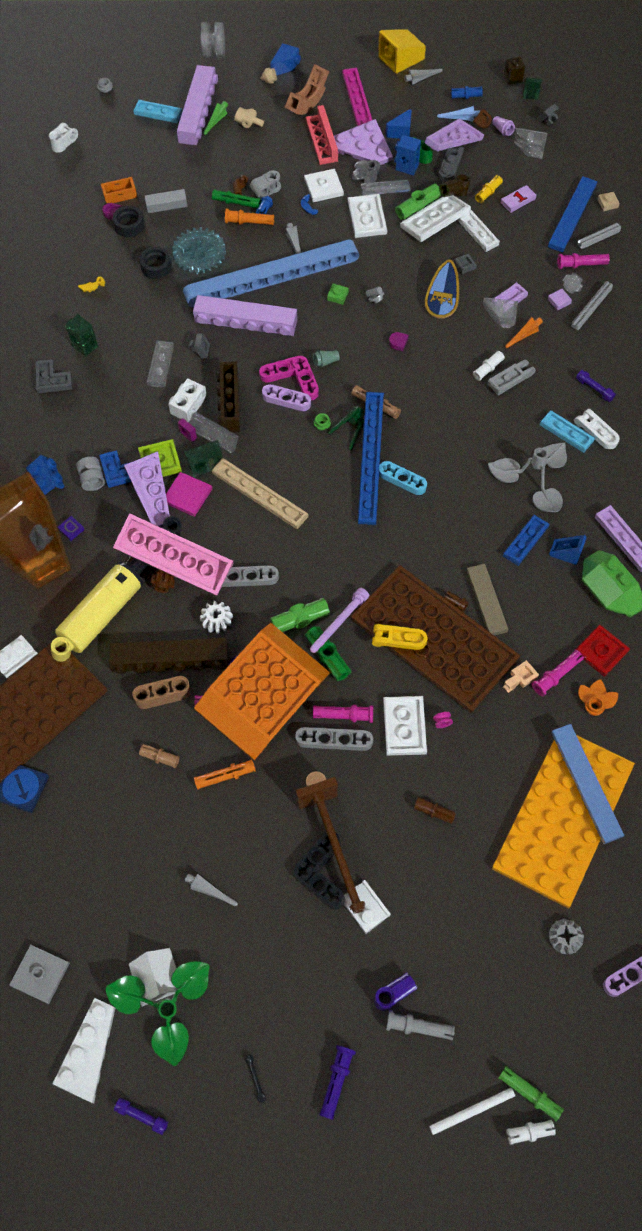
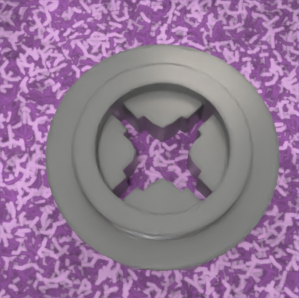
(559, 943)

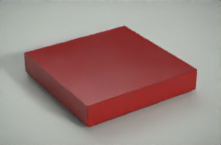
(602, 650)

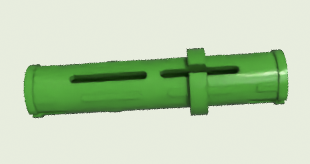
(539, 1099)

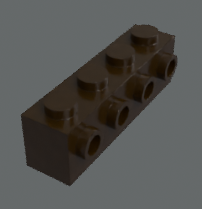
(229, 396)

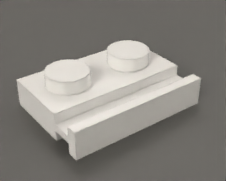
(15, 656)
(374, 910)

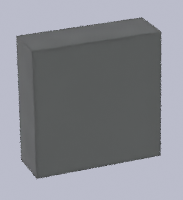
(465, 263)

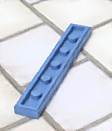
(587, 784)

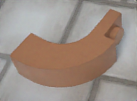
(311, 94)

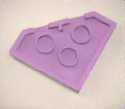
(364, 143)

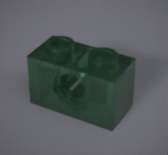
(81, 335)

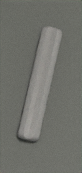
(598, 236)

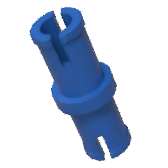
(466, 92)

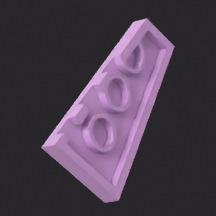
(453, 135)
(149, 486)

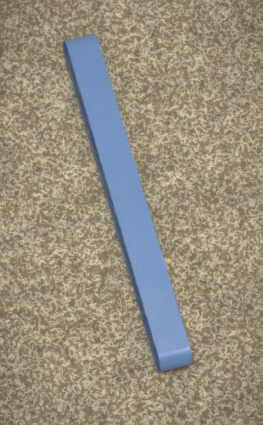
(273, 272)

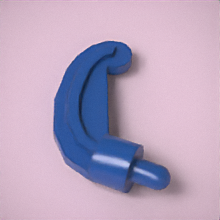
(306, 206)

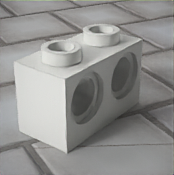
(187, 399)

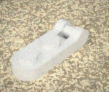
(598, 429)

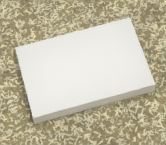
(367, 215)
(404, 725)

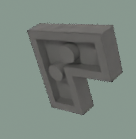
(50, 381)

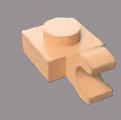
(522, 675)

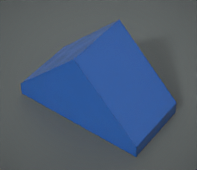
(399, 126)
(568, 548)

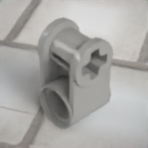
(264, 185)

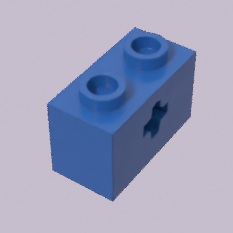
(407, 154)

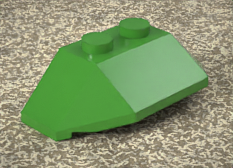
(612, 583)

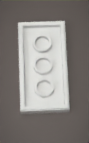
(435, 217)

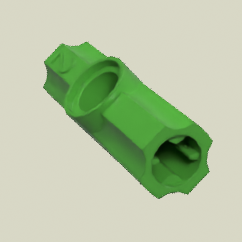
(418, 201)
(300, 615)

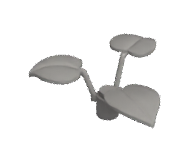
(552, 455)

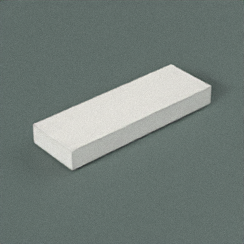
(478, 231)

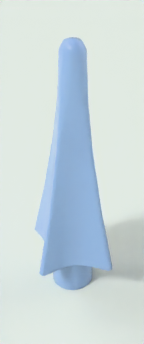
(465, 114)

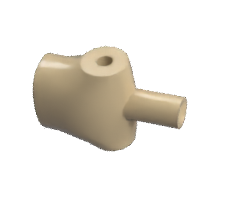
(247, 117)

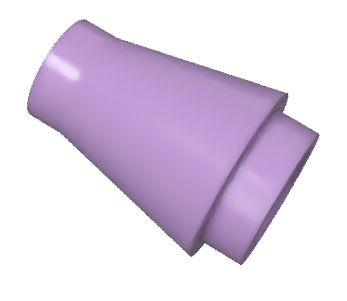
(505, 126)

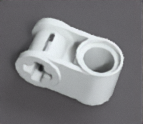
(62, 137)

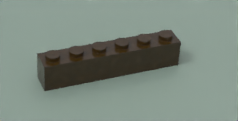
(169, 655)

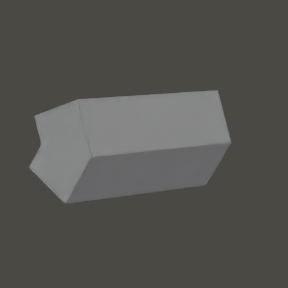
(166, 201)

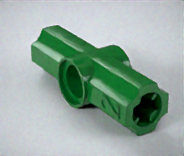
(334, 661)

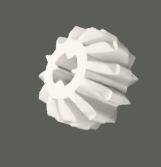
(212, 623)

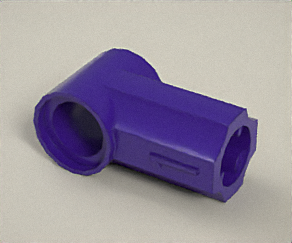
(396, 991)

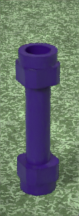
(607, 394)
(124, 1107)

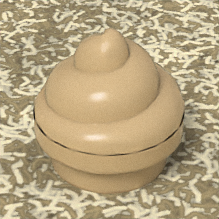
(269, 75)

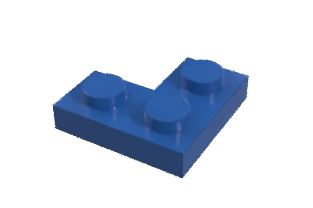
(113, 470)

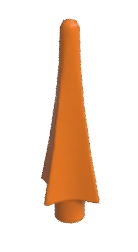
(530, 328)

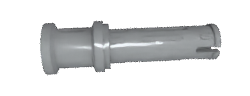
(409, 1024)

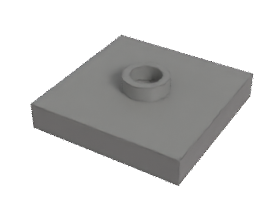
(39, 974)

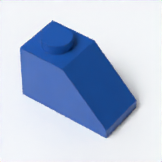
(285, 59)

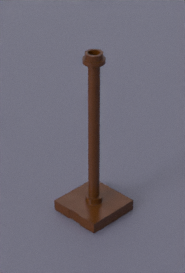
(317, 794)

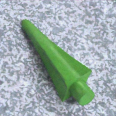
(218, 114)

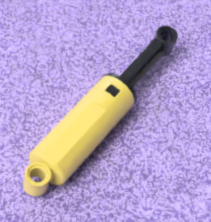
(102, 603)

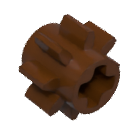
(162, 581)

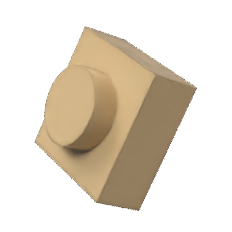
(608, 201)

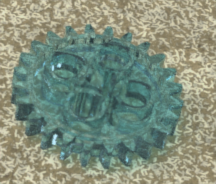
(199, 250)

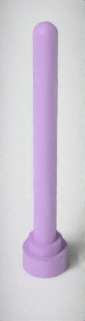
(359, 598)

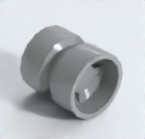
(90, 473)

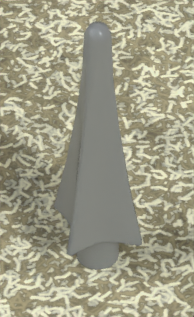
(418, 75)
(292, 235)
(201, 885)

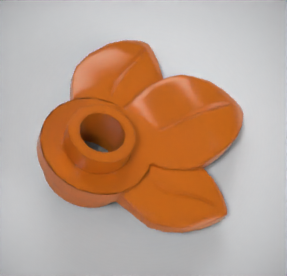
(597, 695)

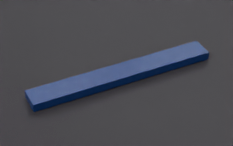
(370, 458)

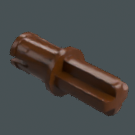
(434, 810)

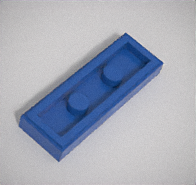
(526, 540)

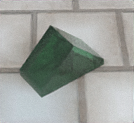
(531, 88)

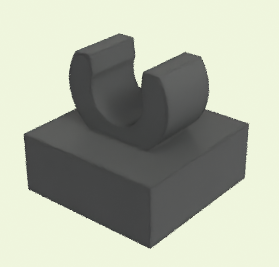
(548, 115)
(200, 345)
(39, 537)

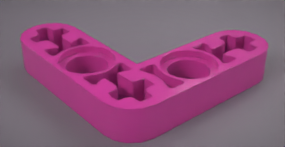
(293, 369)

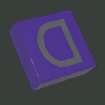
(70, 528)

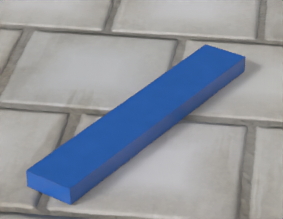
(572, 214)

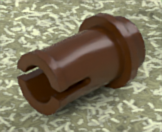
(458, 602)

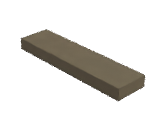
(487, 599)

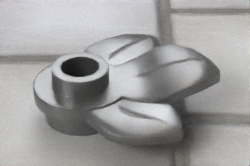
(365, 172)

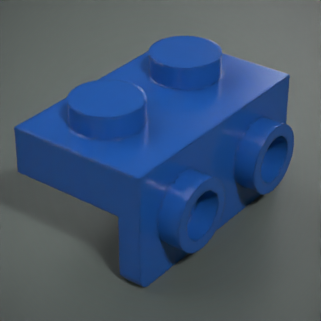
(45, 474)

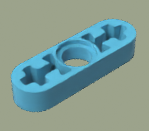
(388, 476)

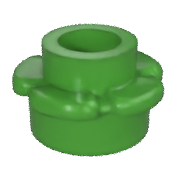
(322, 418)

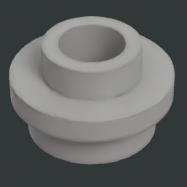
(104, 85)

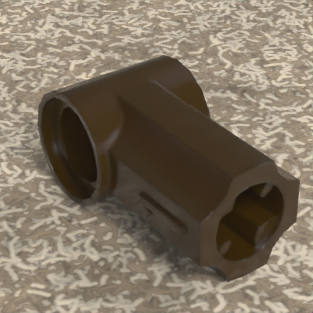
(455, 187)

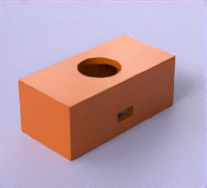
(125, 188)

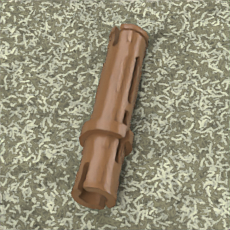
(388, 408)

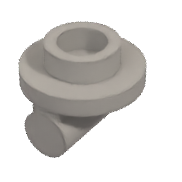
(375, 294)

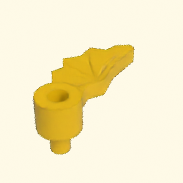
(92, 286)

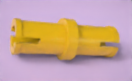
(488, 189)

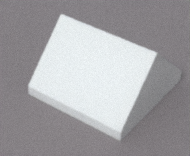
(155, 971)

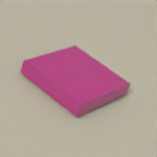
(188, 494)

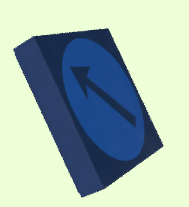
(23, 788)

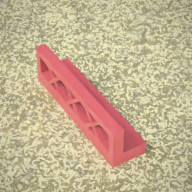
(326, 138)

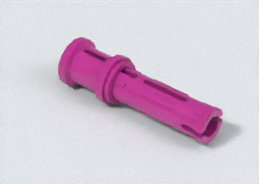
(579, 260)
(552, 677)
(353, 713)

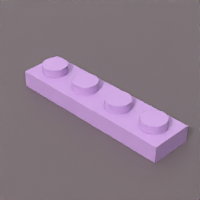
(621, 534)

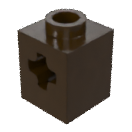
(514, 70)

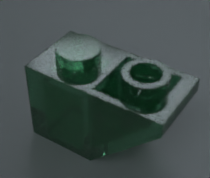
(203, 458)

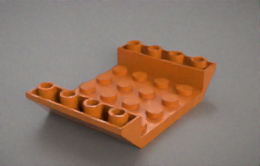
(261, 690)

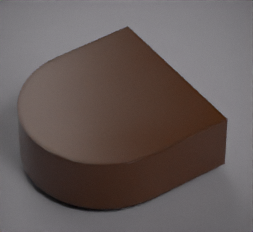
(483, 119)

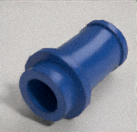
(266, 203)

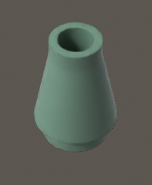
(323, 358)

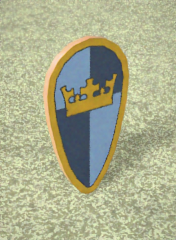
(443, 291)

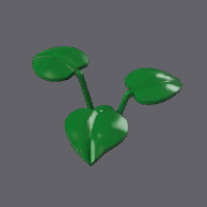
(169, 1040)

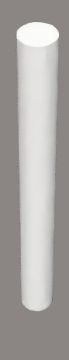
(472, 1111)

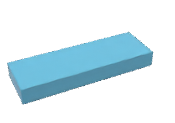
(158, 111)
(567, 431)

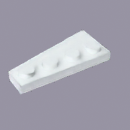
(83, 1062)

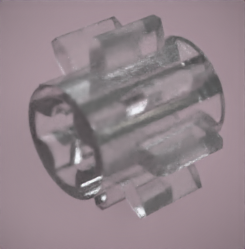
(572, 282)

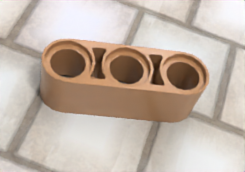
(169, 685)

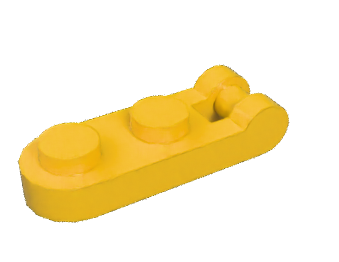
(399, 637)

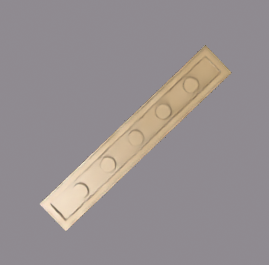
(260, 493)

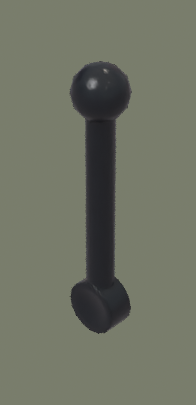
(261, 1096)

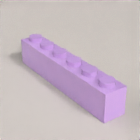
(197, 105)
(245, 315)

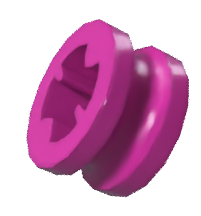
(443, 720)

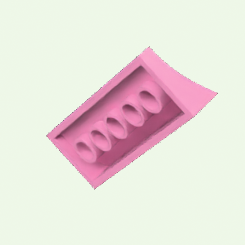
(173, 554)

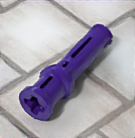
(339, 1071)

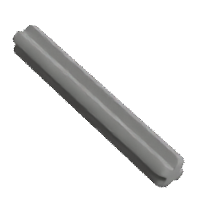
(591, 305)

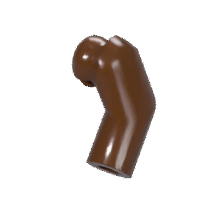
(239, 184)

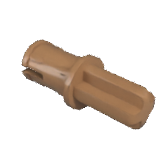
(159, 756)

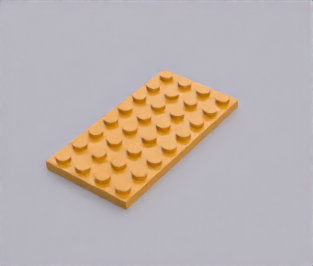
(554, 830)

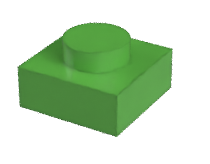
(337, 294)

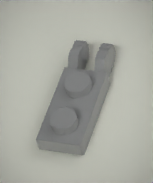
(510, 377)

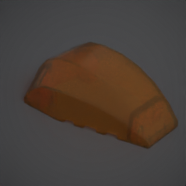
(20, 509)

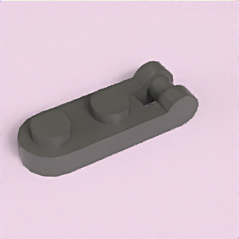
(450, 163)

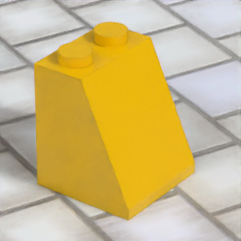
(400, 49)

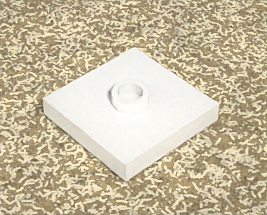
(323, 185)

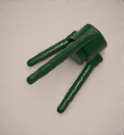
(354, 417)

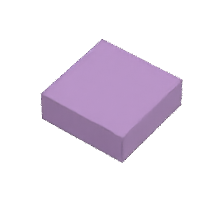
(559, 299)

